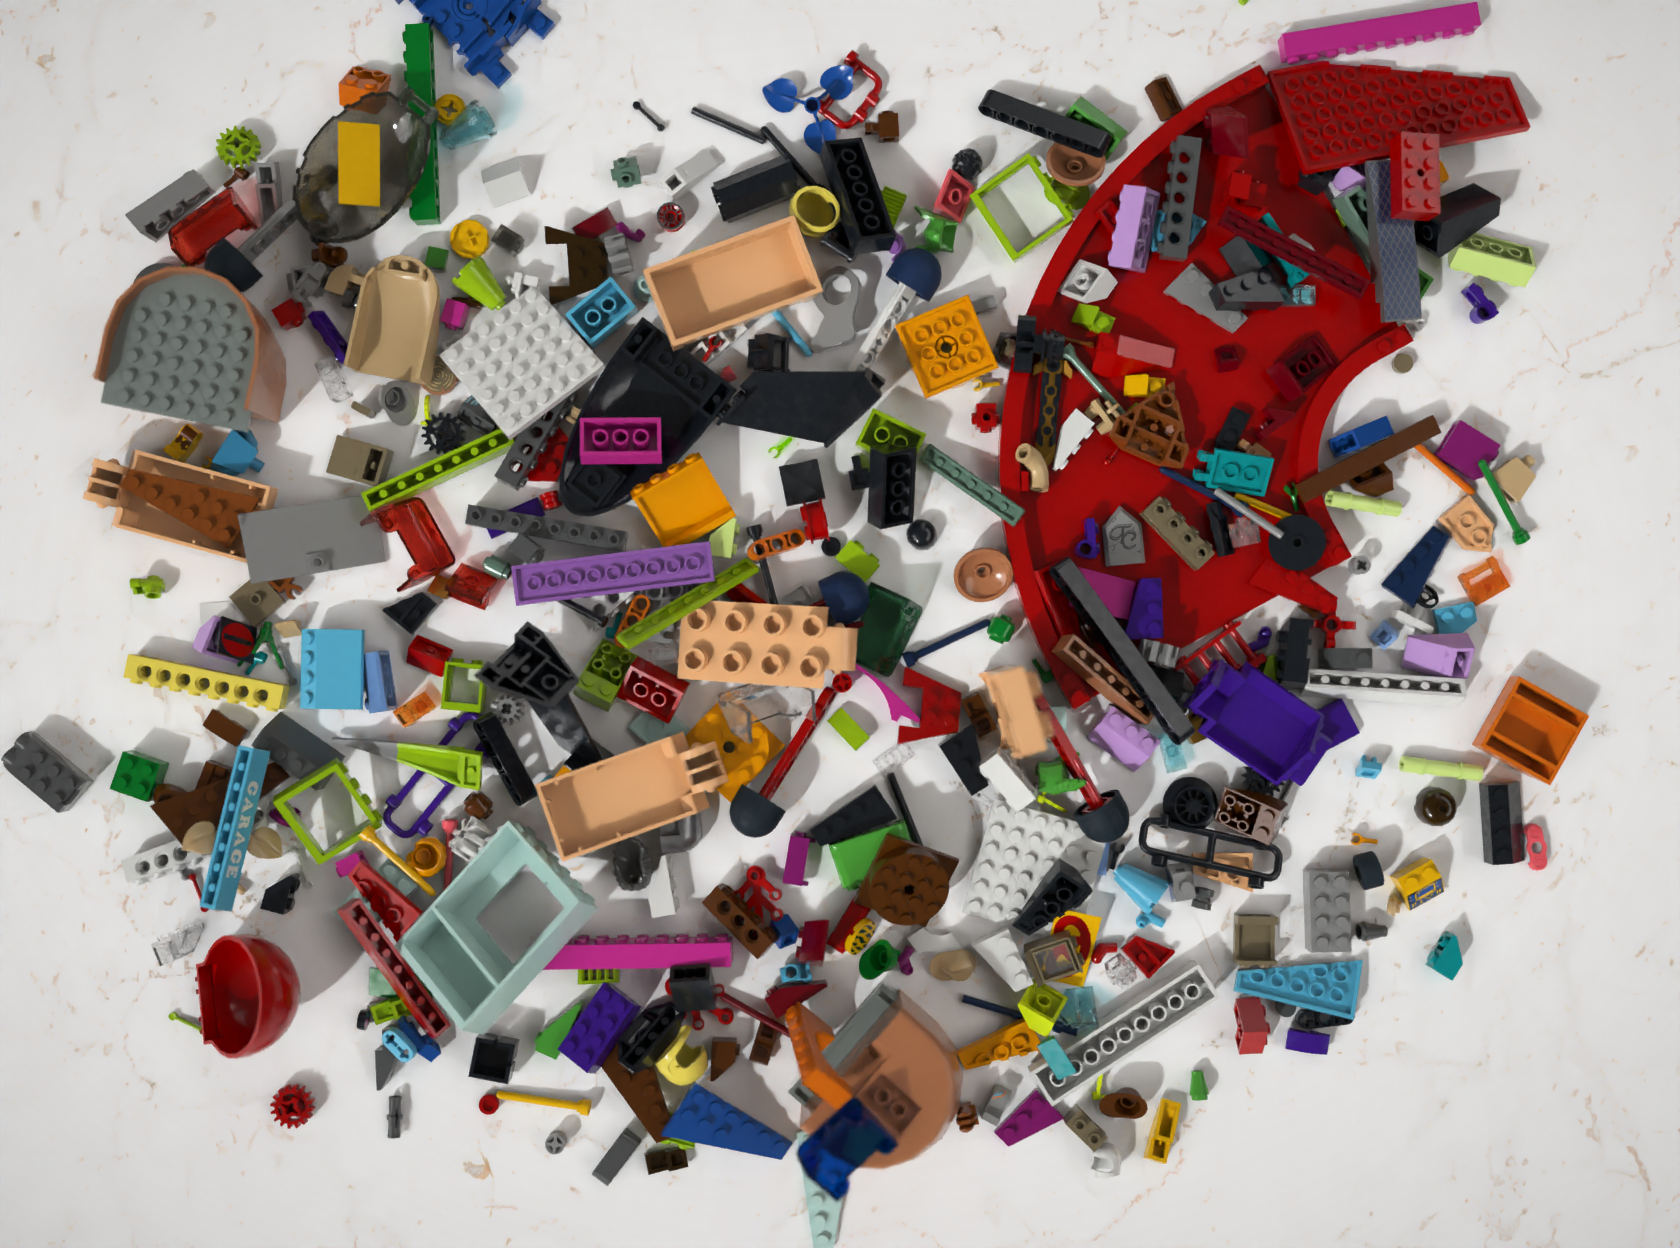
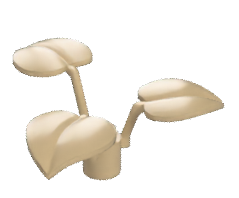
(202, 836)

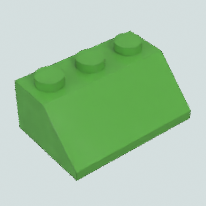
(1088, 114)

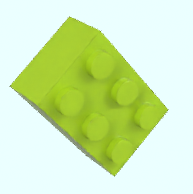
(885, 429)

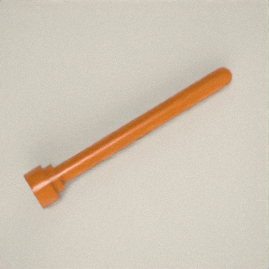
(1445, 469)

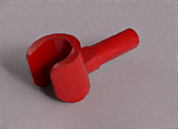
(711, 348)

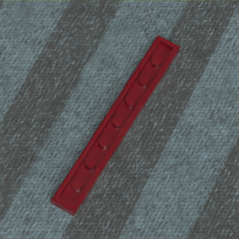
(1293, 252)

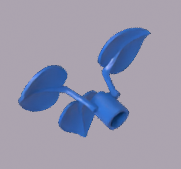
(836, 82)

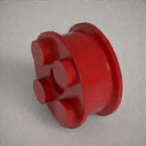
(816, 521)

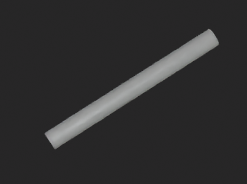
(1249, 513)

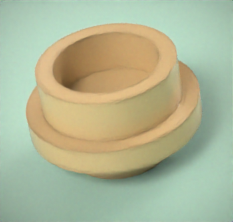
(1393, 906)

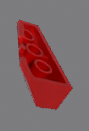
(1123, 355)

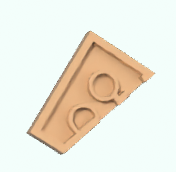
(1236, 859)

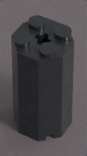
(755, 188)

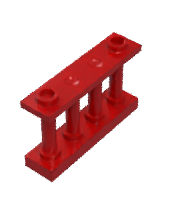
(1254, 659)

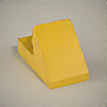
(1142, 385)

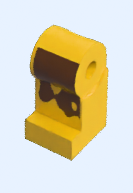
(184, 443)

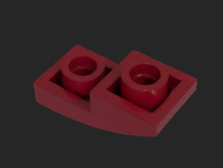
(595, 224)

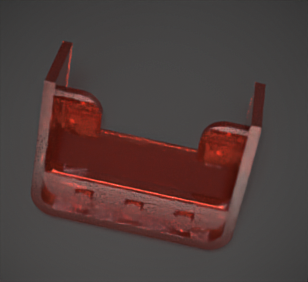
(208, 225)
(419, 535)

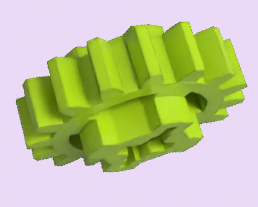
(240, 144)

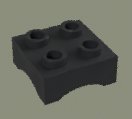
(802, 482)

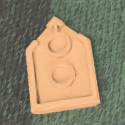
(1468, 525)

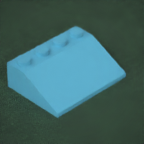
(332, 669)

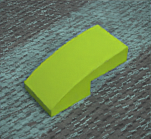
(848, 729)
(388, 1010)

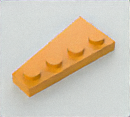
(1000, 1045)

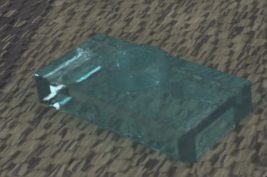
(1172, 754)

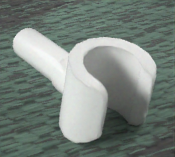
(1413, 323)

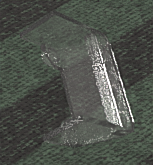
(759, 702)

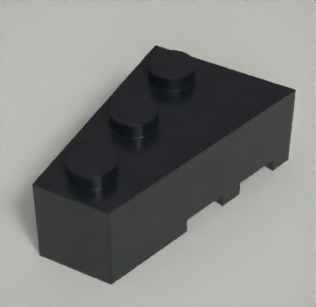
(1248, 291)
(1293, 652)
(965, 758)

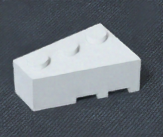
(1008, 779)

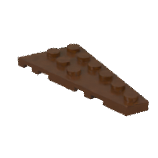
(641, 1093)

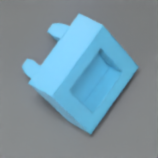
(1368, 769)

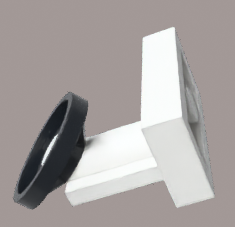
(1413, 617)

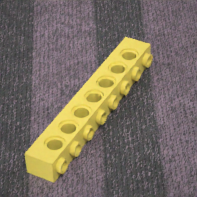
(136, 672)

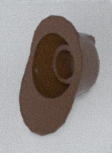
(1123, 1104)

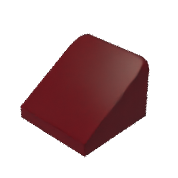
(1226, 359)

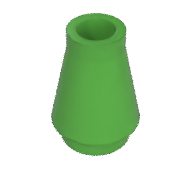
(1198, 1086)

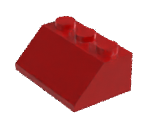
(653, 689)

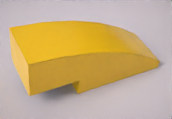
(1162, 1131)

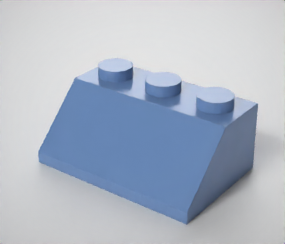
(379, 682)

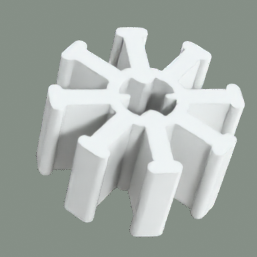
(469, 838)

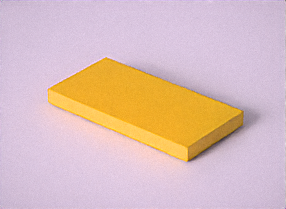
(358, 164)

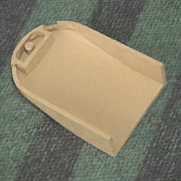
(396, 322)

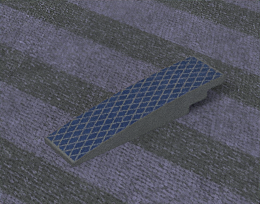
(1390, 250)

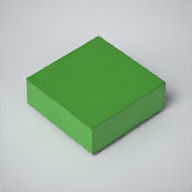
(436, 258)

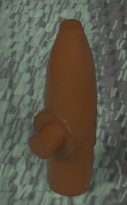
(468, 301)

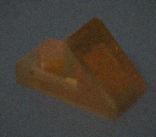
(414, 710)

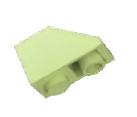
(723, 540)

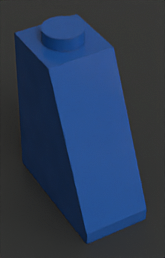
(1360, 436)

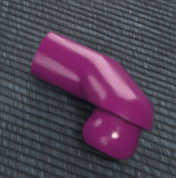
(634, 236)
(904, 960)

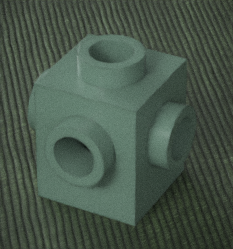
(626, 172)

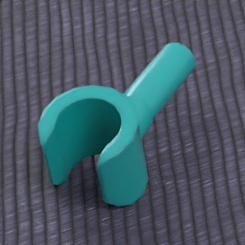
(611, 631)
(259, 657)

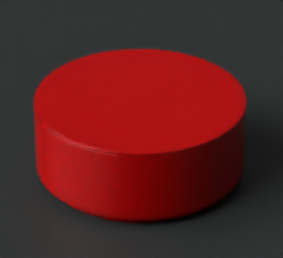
(489, 1104)

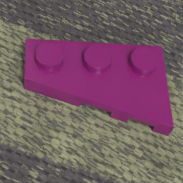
(1028, 1118)

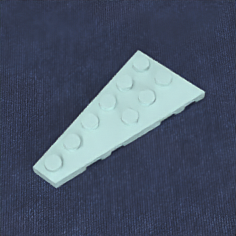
(822, 1209)

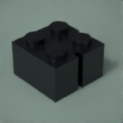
(494, 1058)

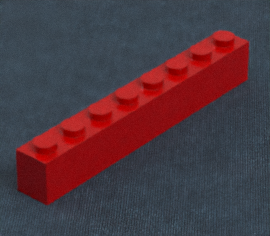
(393, 967)

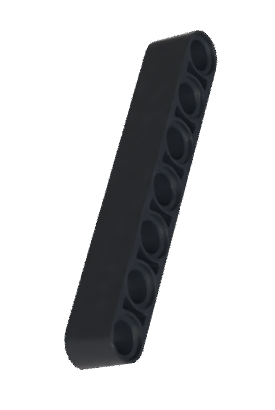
(1044, 123)

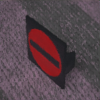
(236, 640)

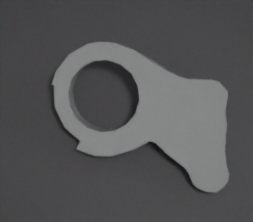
(838, 321)

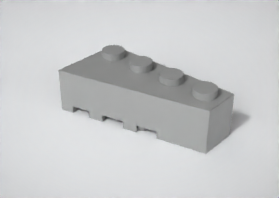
(170, 205)

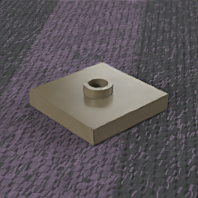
(257, 601)

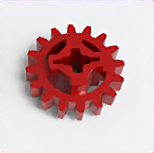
(283, 1106)

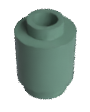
(497, 567)

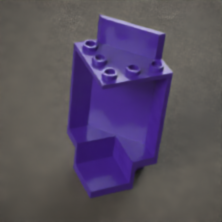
(1259, 722)

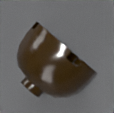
(1435, 806)

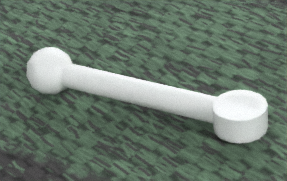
(309, 883)

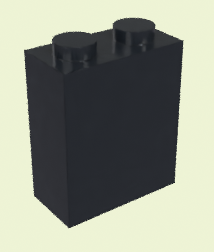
(693, 987)

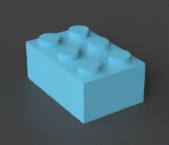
(602, 312)

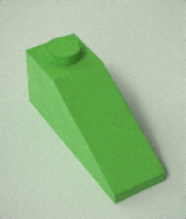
(555, 1033)

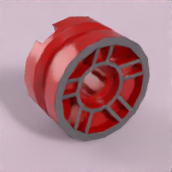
(674, 209)

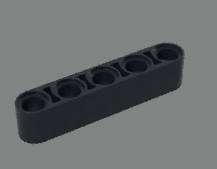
(505, 758)

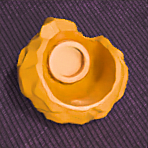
(427, 857)

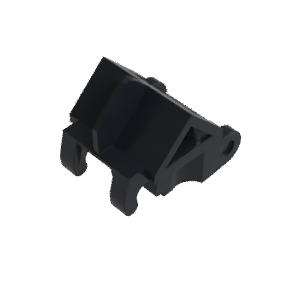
(838, 242)
(762, 352)

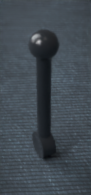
(637, 106)

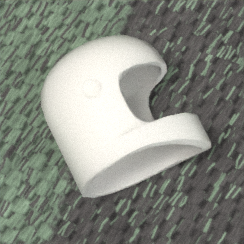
(1106, 1157)

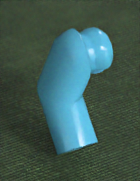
(1143, 920)

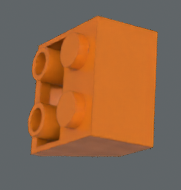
(361, 82)

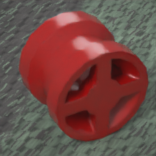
(550, 500)
(840, 684)

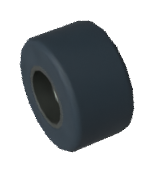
(1368, 870)

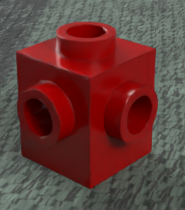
(985, 410)

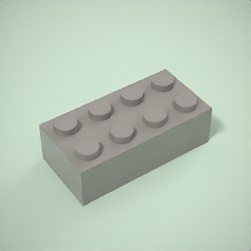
(1327, 910)

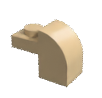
(342, 279)

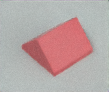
(953, 197)

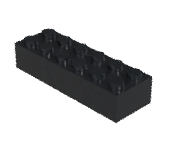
(858, 195)

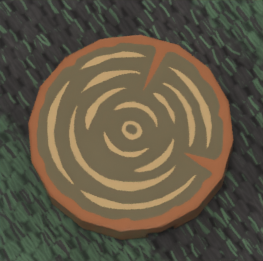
(442, 380)

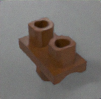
(329, 255)

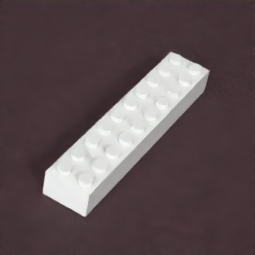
(1127, 1030)

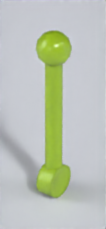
(174, 1016)

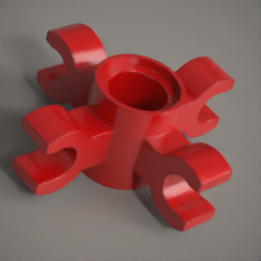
(1329, 640)

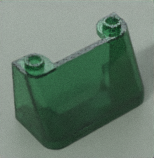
(887, 629)

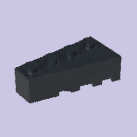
(857, 815)

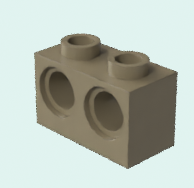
(1085, 1128)

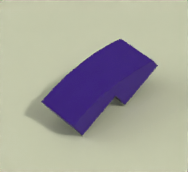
(1307, 1042)

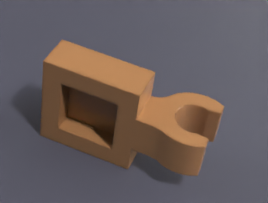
(1257, 449)

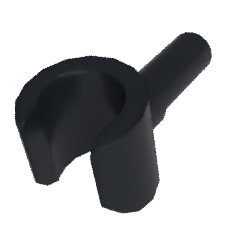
(1115, 854)

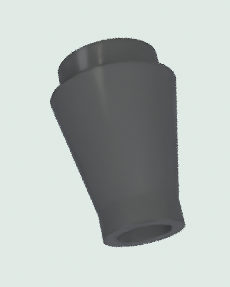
(1369, 931)

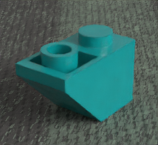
(1446, 957)

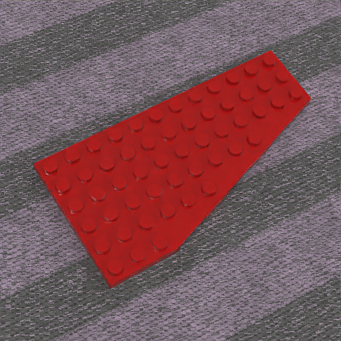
(1352, 112)

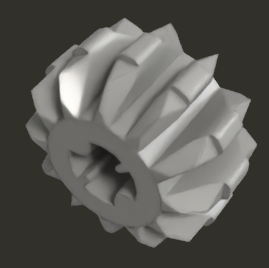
(515, 709)

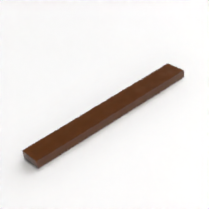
(1367, 459)

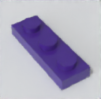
(330, 334)

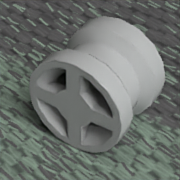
(552, 1144)

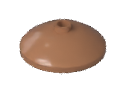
(1073, 166)
(983, 584)

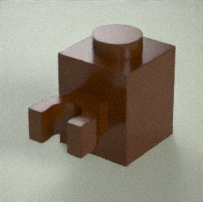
(886, 127)

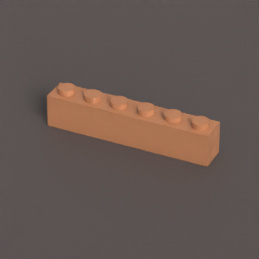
(1102, 677)

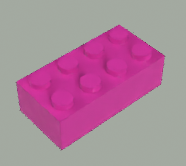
(621, 440)

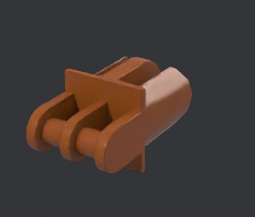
(967, 1117)

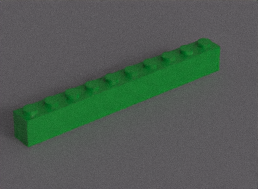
(421, 78)

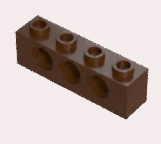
(729, 918)

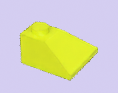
(1041, 1007)

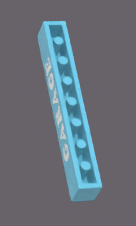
(234, 829)

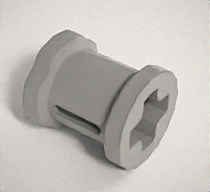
(1353, 563)

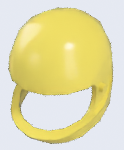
(814, 211)
(682, 1063)

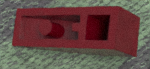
(787, 995)

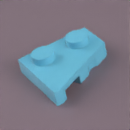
(1454, 618)

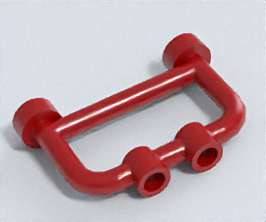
(871, 99)

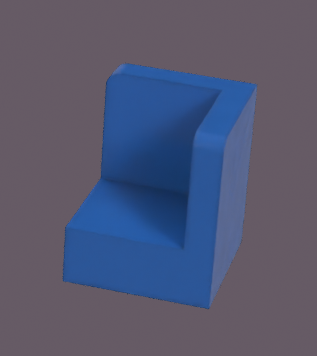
(785, 931)

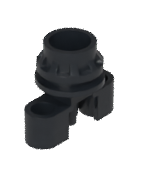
(1028, 344)

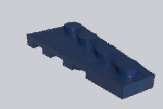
(1413, 572)

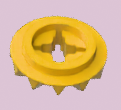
(446, 102)

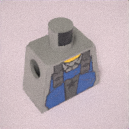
(1181, 882)

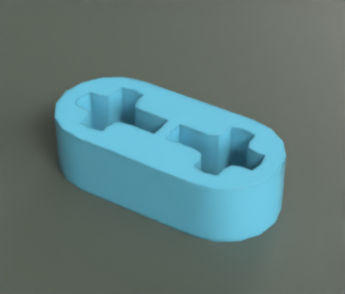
(399, 1044)

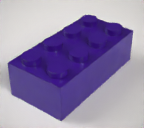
(599, 1028)

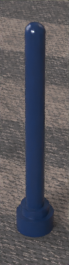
(1198, 487)
(912, 657)

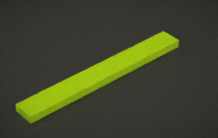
(687, 603)

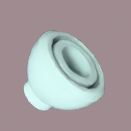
(641, 289)

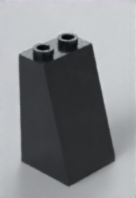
(1460, 217)

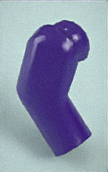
(1262, 640)

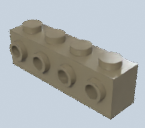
(1177, 533)

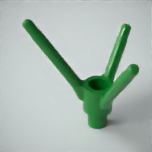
(266, 636)

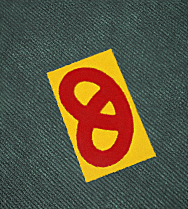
(1085, 929)

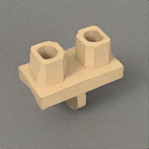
(1098, 408)

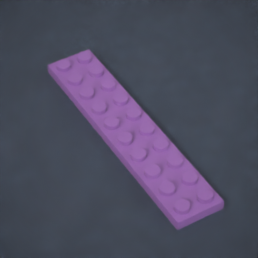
(613, 573)

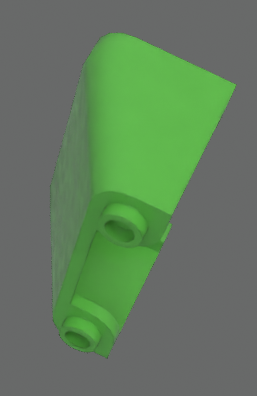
(856, 853)

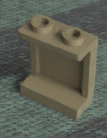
(1254, 940)

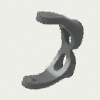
(1002, 336)

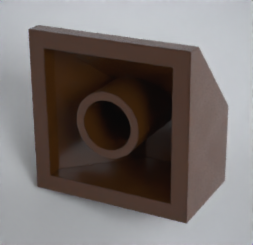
(1374, 481)

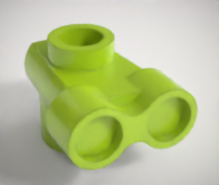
(150, 587)

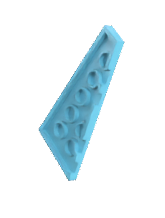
(1316, 987)

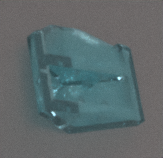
(1080, 1008)

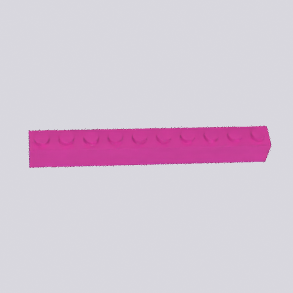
(1378, 33)

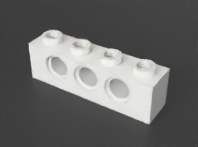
(610, 609)
(135, 865)

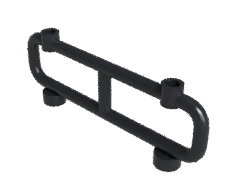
(1161, 857)

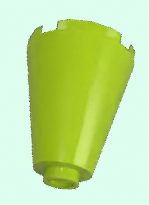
(480, 284)

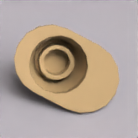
(953, 965)

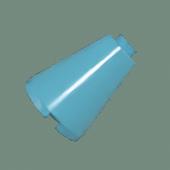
(1140, 886)

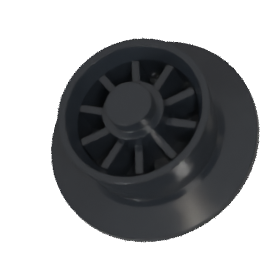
(1300, 545)
(1190, 802)

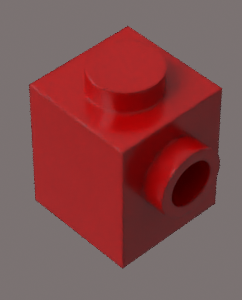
(290, 314)

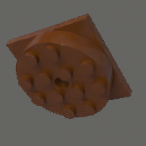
(904, 864)

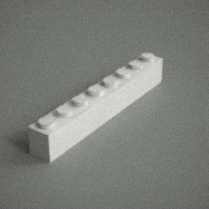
(1384, 687)

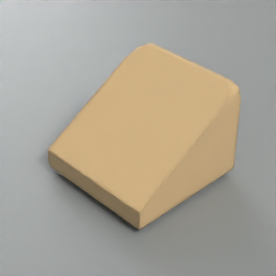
(289, 628)

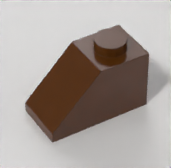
(723, 1055)

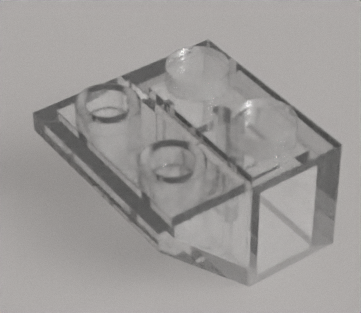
(177, 943)

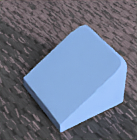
(1384, 634)

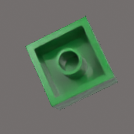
(138, 775)

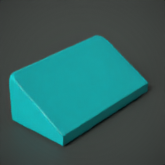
(1056, 1058)

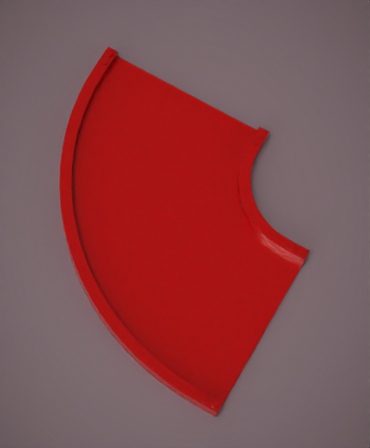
(1086, 488)

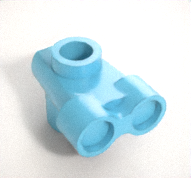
(801, 973)

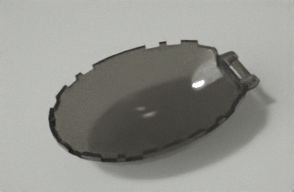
(403, 158)

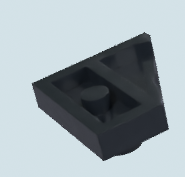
(412, 611)

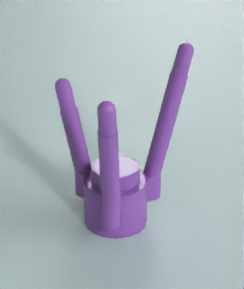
(898, 246)

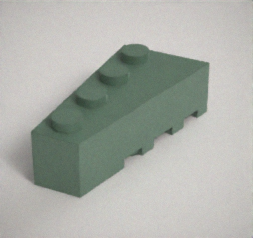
(1353, 210)

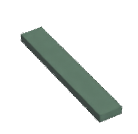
(972, 485)

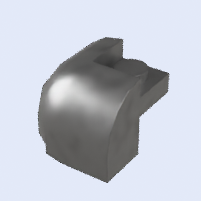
(681, 834)

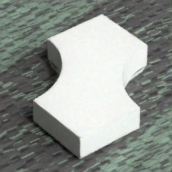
(925, 941)

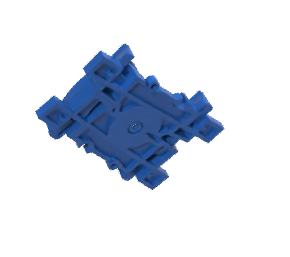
(471, 33)

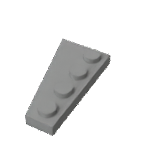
(1192, 290)

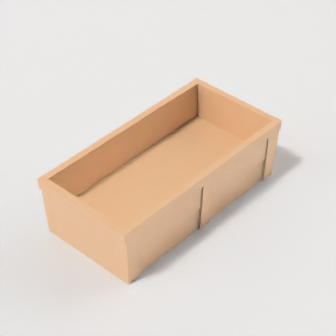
(733, 282)

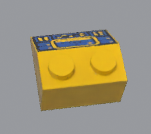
(1418, 882)

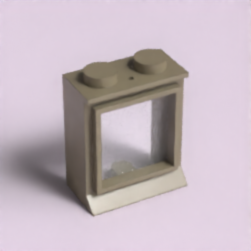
(1053, 957)

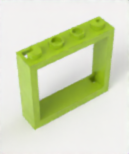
(1045, 180)
(299, 827)

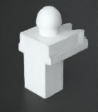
(521, 280)

